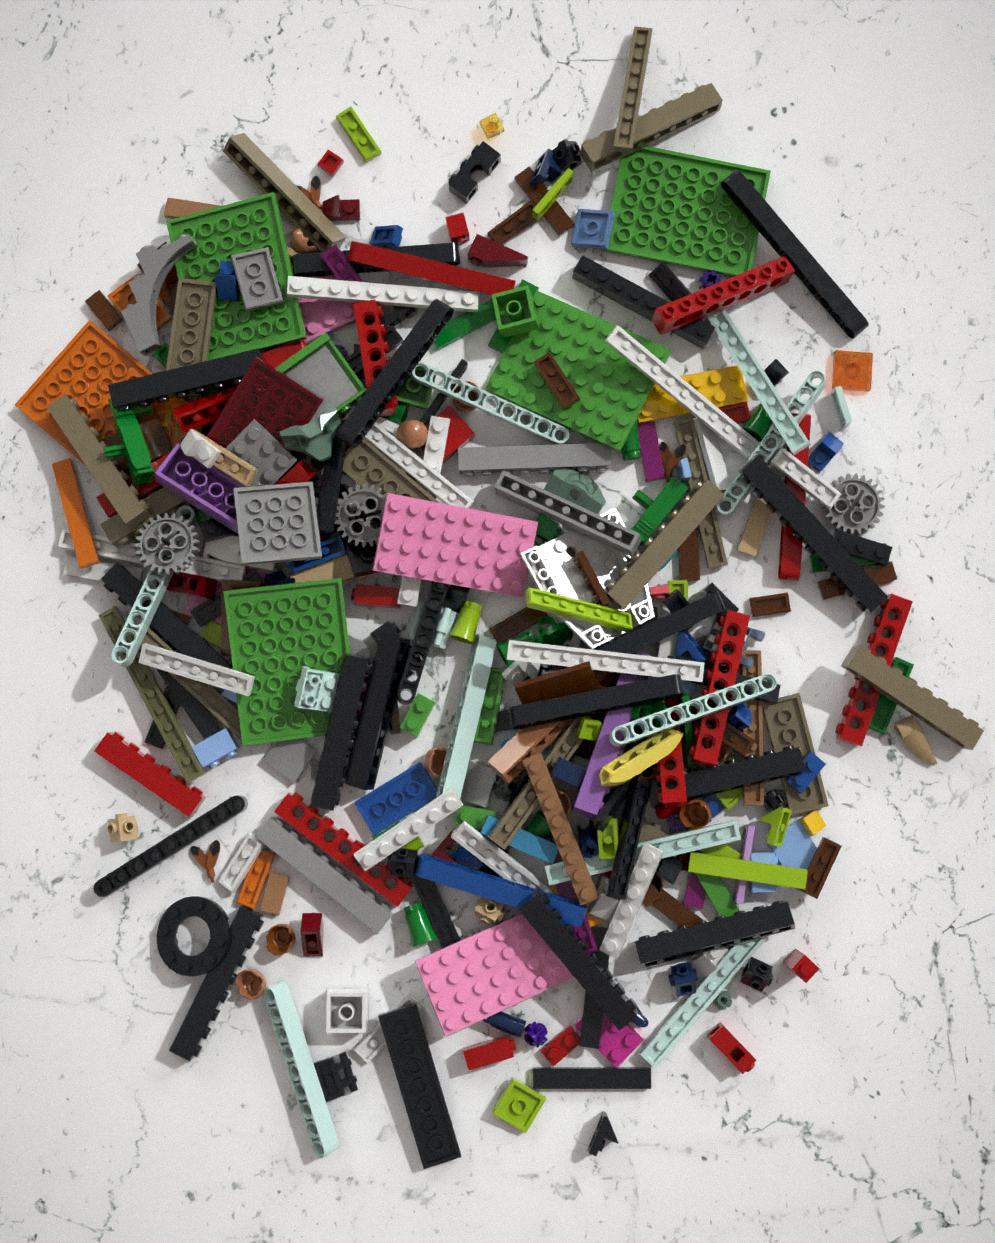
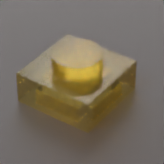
(491, 125)

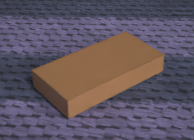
(274, 893)

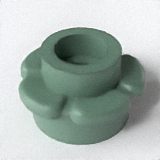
(727, 1000)

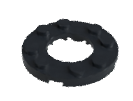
(218, 944)

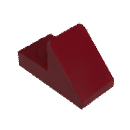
(340, 210)
(447, 843)

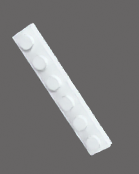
(196, 669)
(408, 829)
(496, 858)
(628, 908)

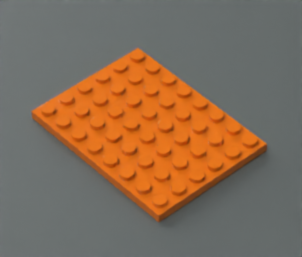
(83, 373)

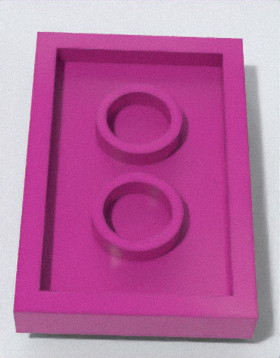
(613, 1043)

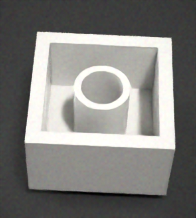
(347, 1011)

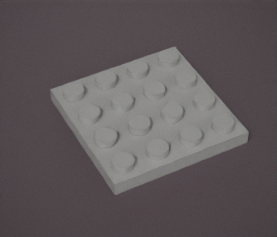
(277, 523)

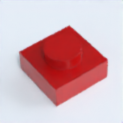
(330, 163)

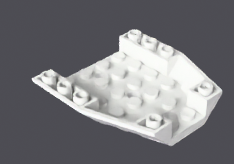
(556, 573)

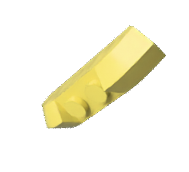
(640, 758)

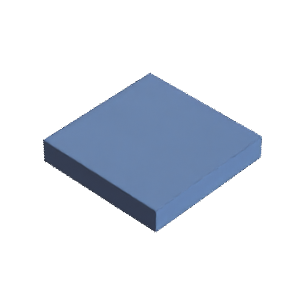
(593, 228)

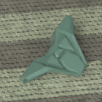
(315, 437)
(564, 481)

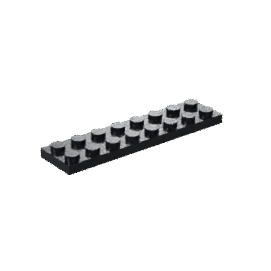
(419, 1085)

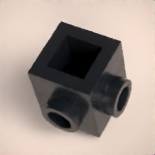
(567, 155)
(403, 862)
(756, 974)

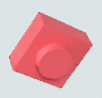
(659, 592)

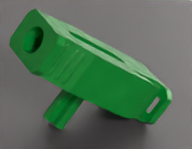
(132, 447)
(657, 509)

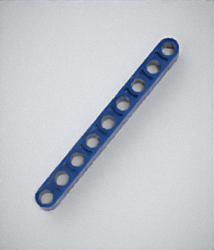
(492, 886)

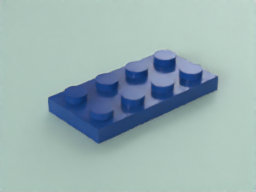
(396, 798)

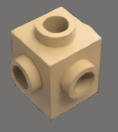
(122, 828)
(490, 917)

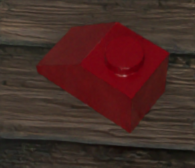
(312, 934)

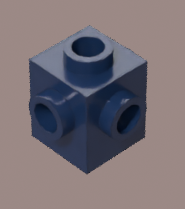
(683, 979)

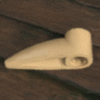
(914, 738)

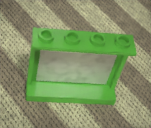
(326, 373)

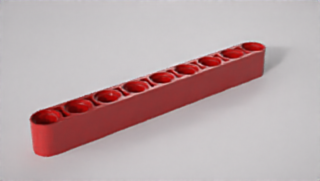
(428, 269)
(790, 548)

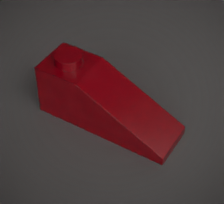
(492, 254)
(192, 585)

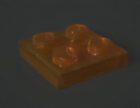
(852, 370)

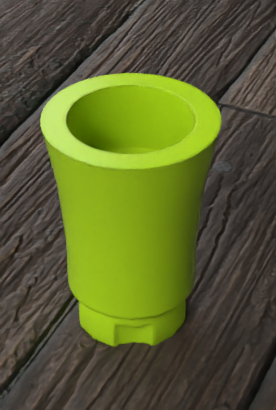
(466, 623)

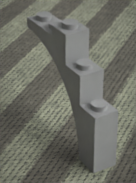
(146, 288)

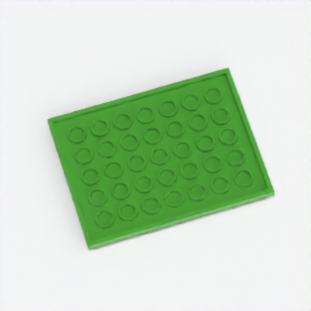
(678, 214)
(232, 231)
(607, 384)
(272, 638)

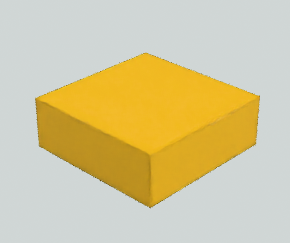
(813, 822)

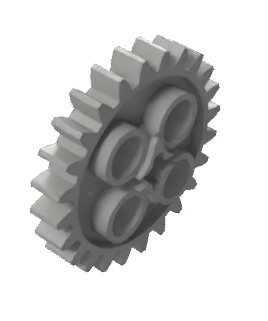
(360, 498)
(866, 514)
(180, 555)

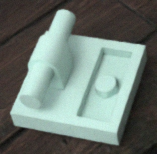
(442, 629)
(316, 689)

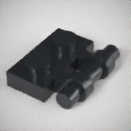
(329, 1077)

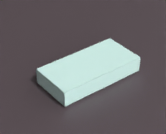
(841, 406)

